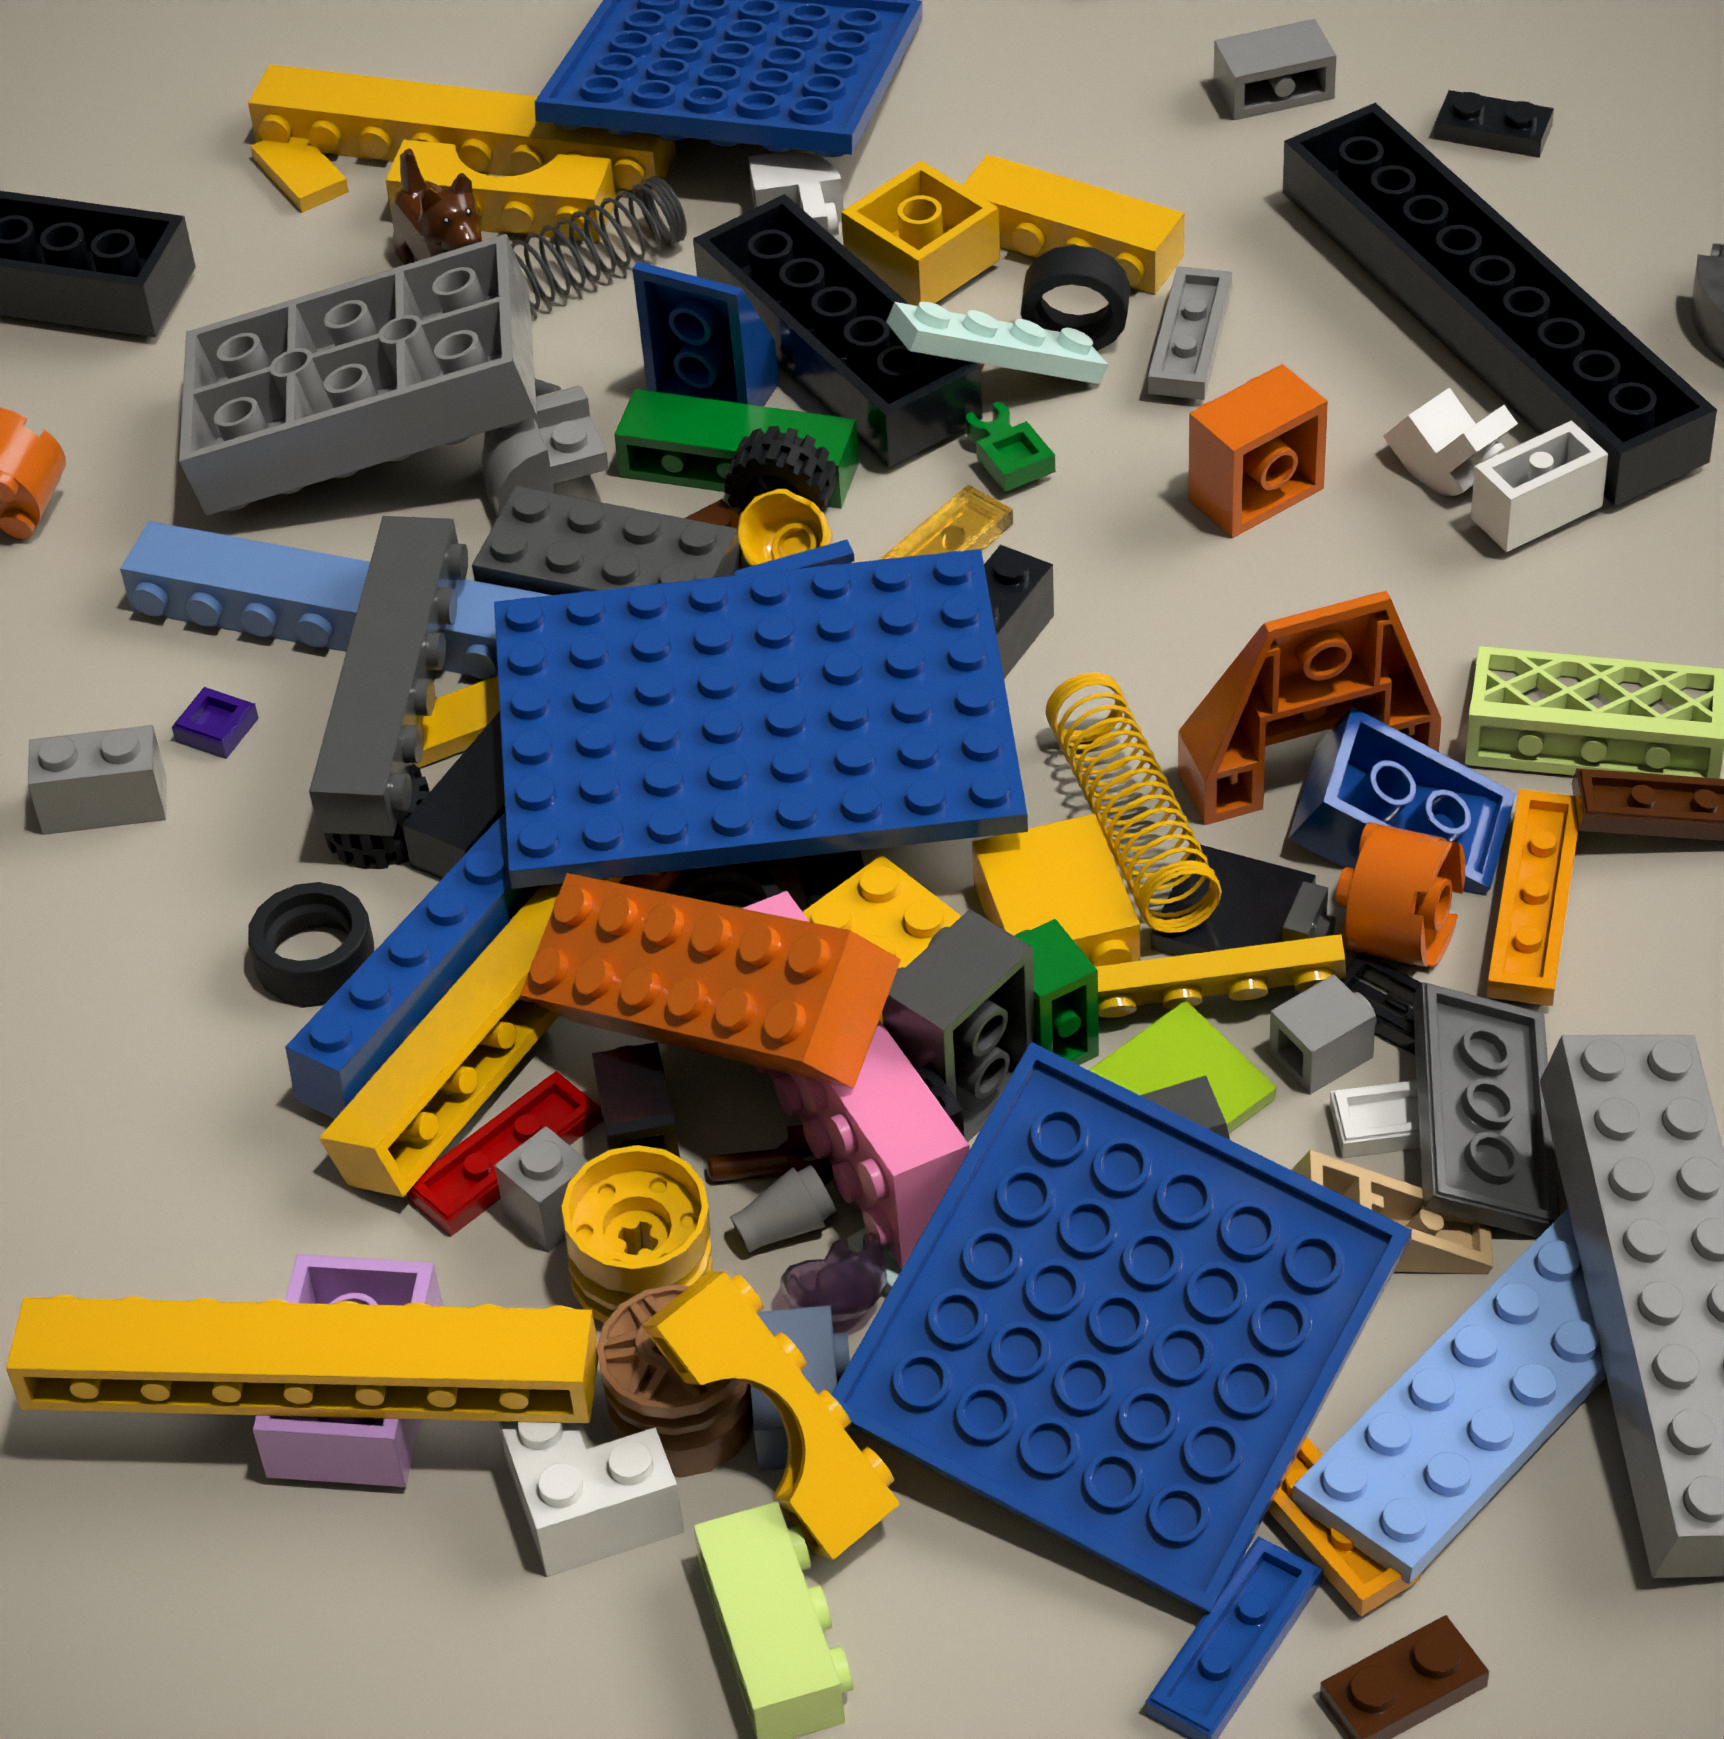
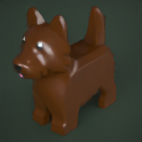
(430, 218)

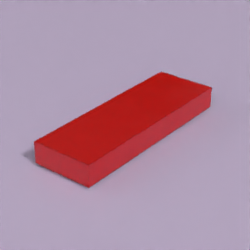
(465, 1178)

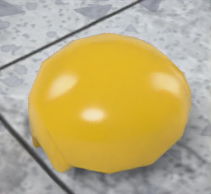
(781, 526)

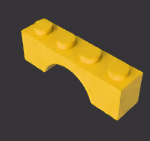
(521, 201)
(827, 1480)

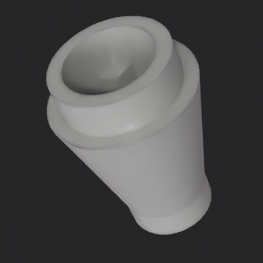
(785, 1209)

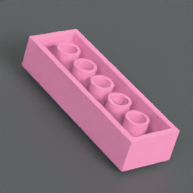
(883, 1138)

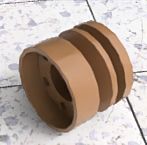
(643, 1391)

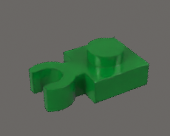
(1008, 452)

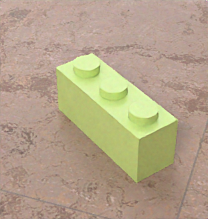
(773, 1622)

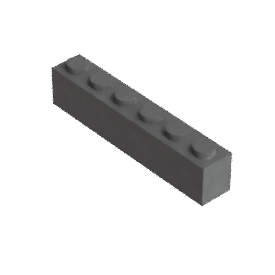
(388, 677)

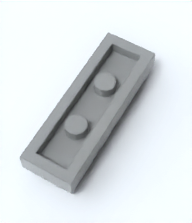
(1190, 333)

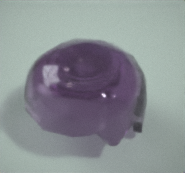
(844, 1280)

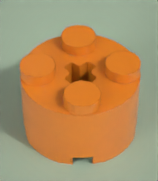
(28, 474)
(1401, 895)

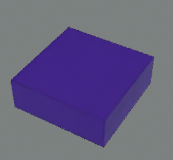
(215, 722)

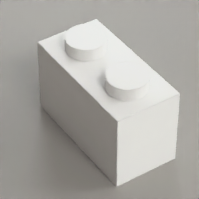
(1538, 486)

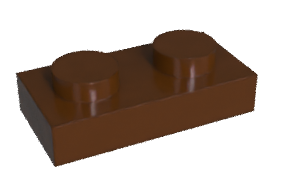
(1405, 1682)

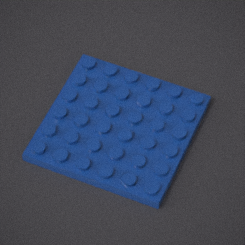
(733, 70)
(1120, 1326)

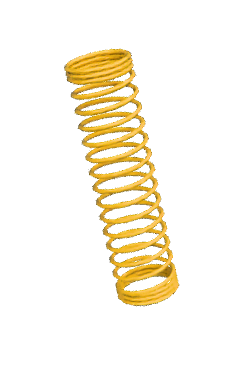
(1098, 733)

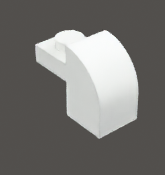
(805, 179)
(1444, 443)

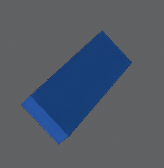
(1234, 1642)

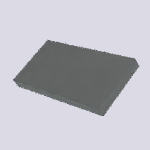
(1483, 1111)

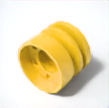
(634, 1226)

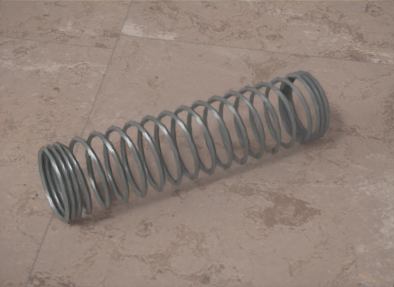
(671, 209)

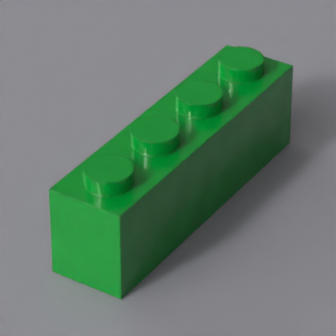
(695, 439)

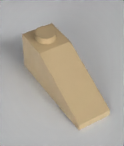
(1437, 1241)

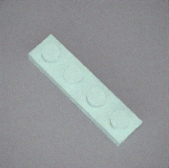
(997, 343)

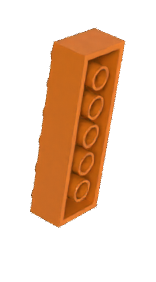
(712, 978)

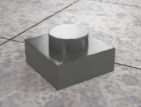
(1309, 914)

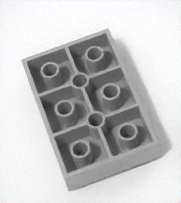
(357, 376)

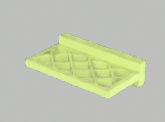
(1559, 740)

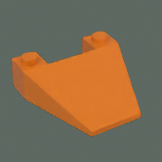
(1296, 682)

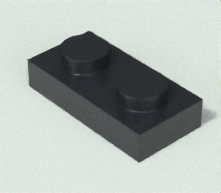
(1494, 123)

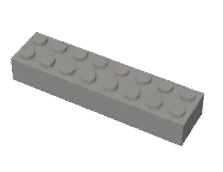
(1649, 1231)

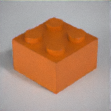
(1257, 450)

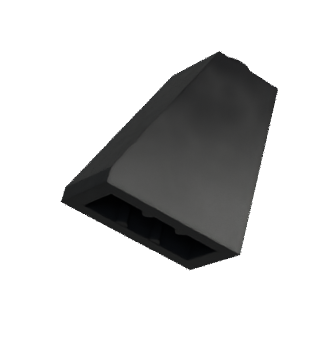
(635, 1098)

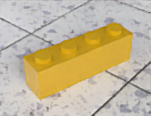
(1054, 211)

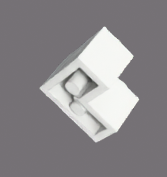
(590, 1499)

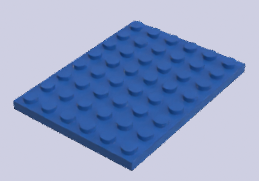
(754, 719)

